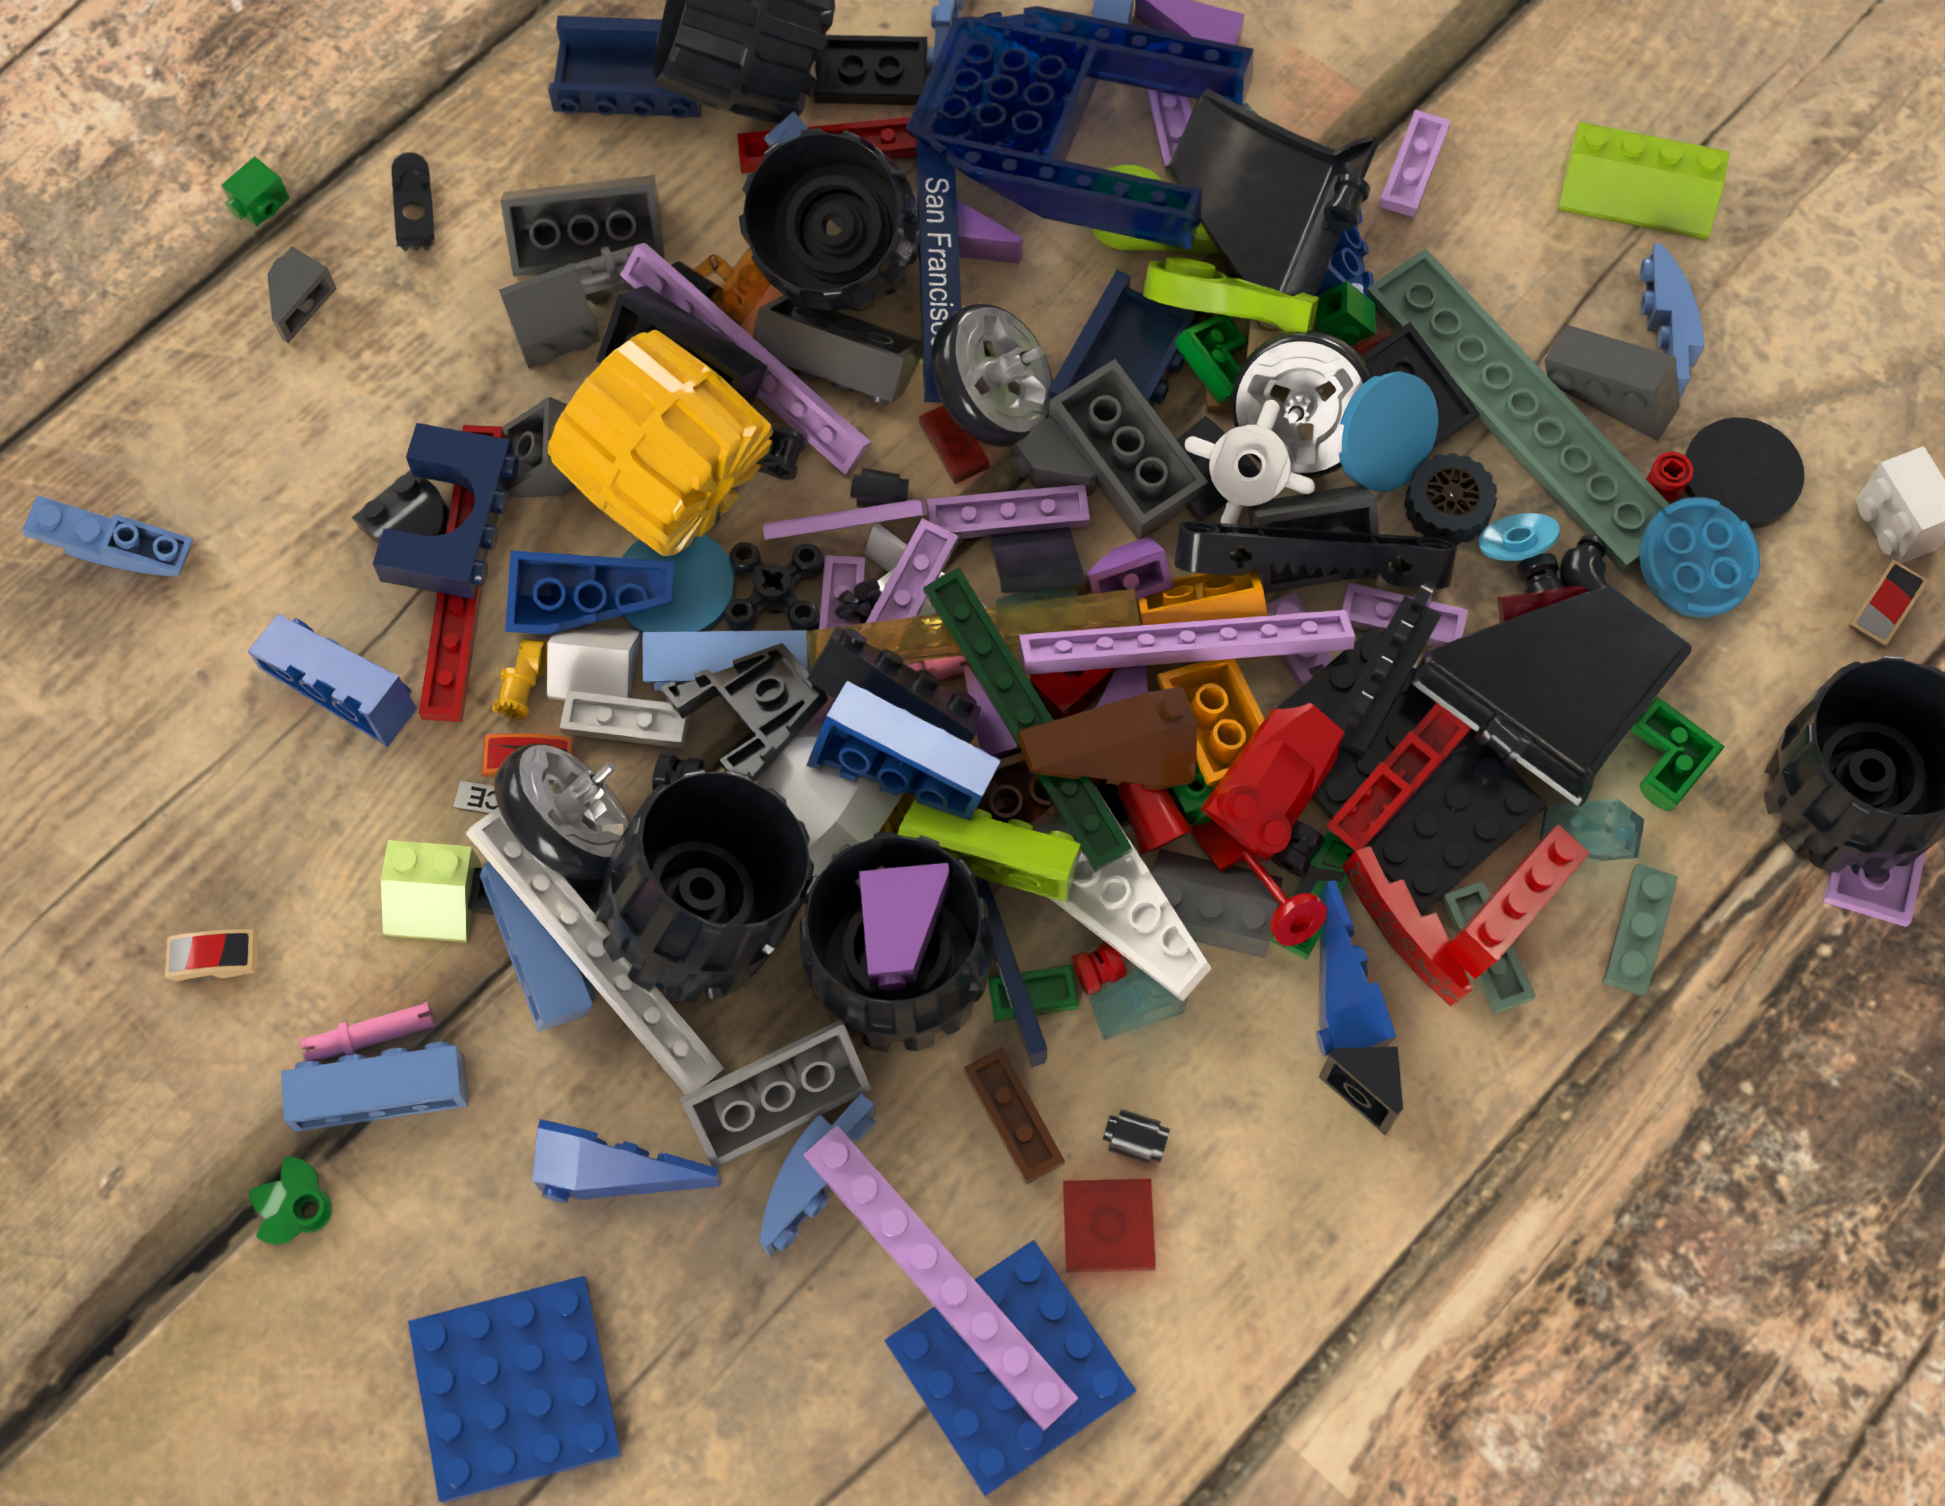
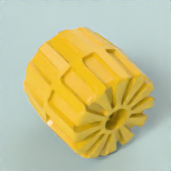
(659, 442)

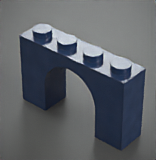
(457, 559)

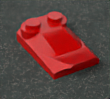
(1275, 778)

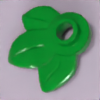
(286, 1201)

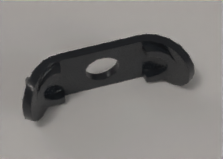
(412, 186)

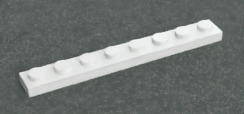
(581, 937)

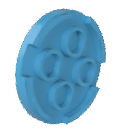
(1388, 430)
(1699, 557)
(700, 589)

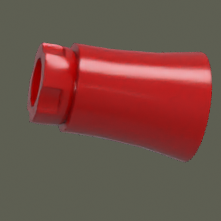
(1152, 816)

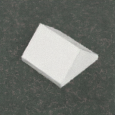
(592, 661)

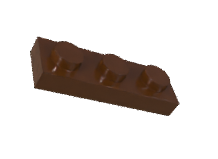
(1014, 1116)

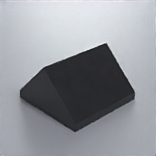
(1368, 1082)

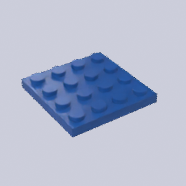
(513, 1389)
(974, 1408)

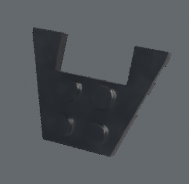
(765, 693)

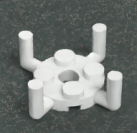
(1253, 439)

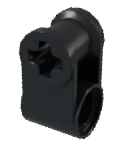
(783, 453)

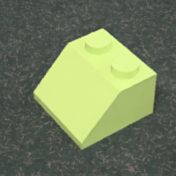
(427, 890)

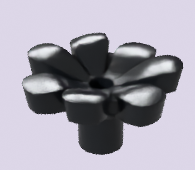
(860, 602)

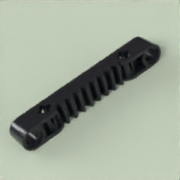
(1207, 549)

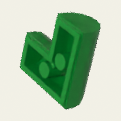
(1208, 352)
(1685, 753)

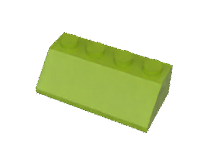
(1643, 180)
(1000, 850)

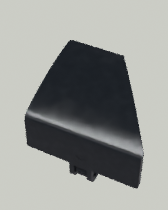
(1269, 193)
(1556, 683)

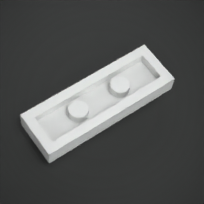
(623, 720)

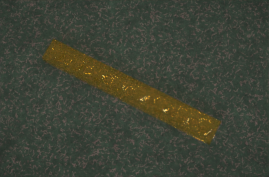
(928, 639)

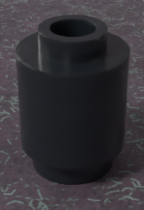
(878, 488)
(1136, 1136)

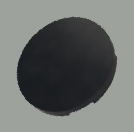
(1746, 469)

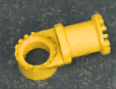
(518, 681)

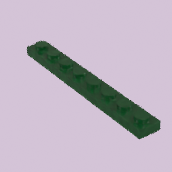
(1021, 709)

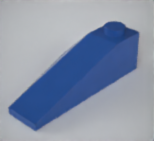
(1349, 1007)

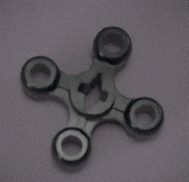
(776, 578)

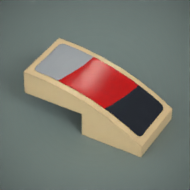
(1888, 603)
(212, 953)

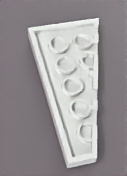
(1134, 917)

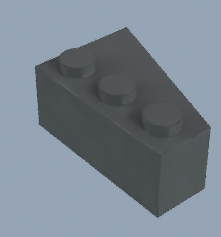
(1616, 378)

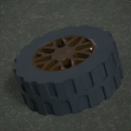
(1450, 498)

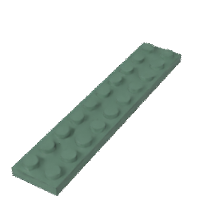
(1523, 406)

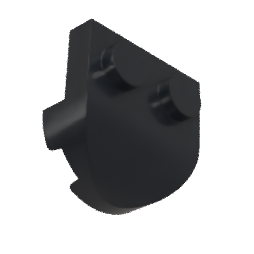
(405, 506)

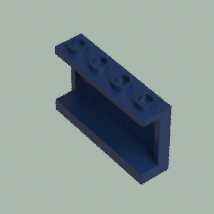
(609, 69)
(1135, 334)

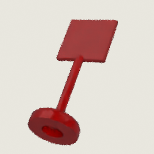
(1295, 917)

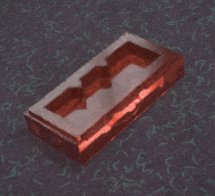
(955, 448)

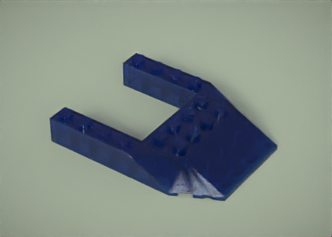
(1015, 95)

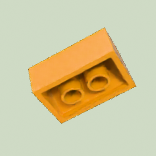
(1205, 598)
(1222, 709)

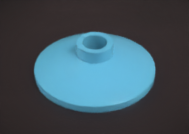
(1519, 536)

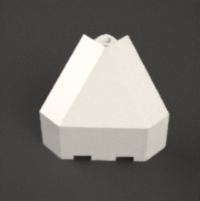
(827, 804)

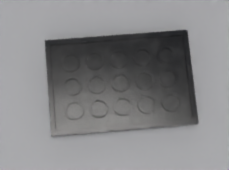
(1453, 818)

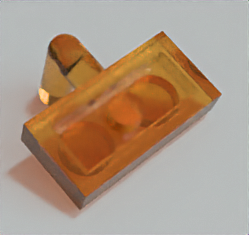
(741, 286)

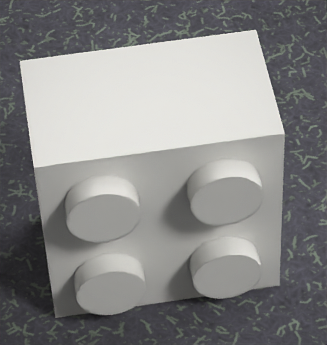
(1906, 505)

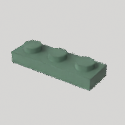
(1640, 930)
(1505, 982)

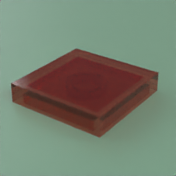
(1108, 1225)

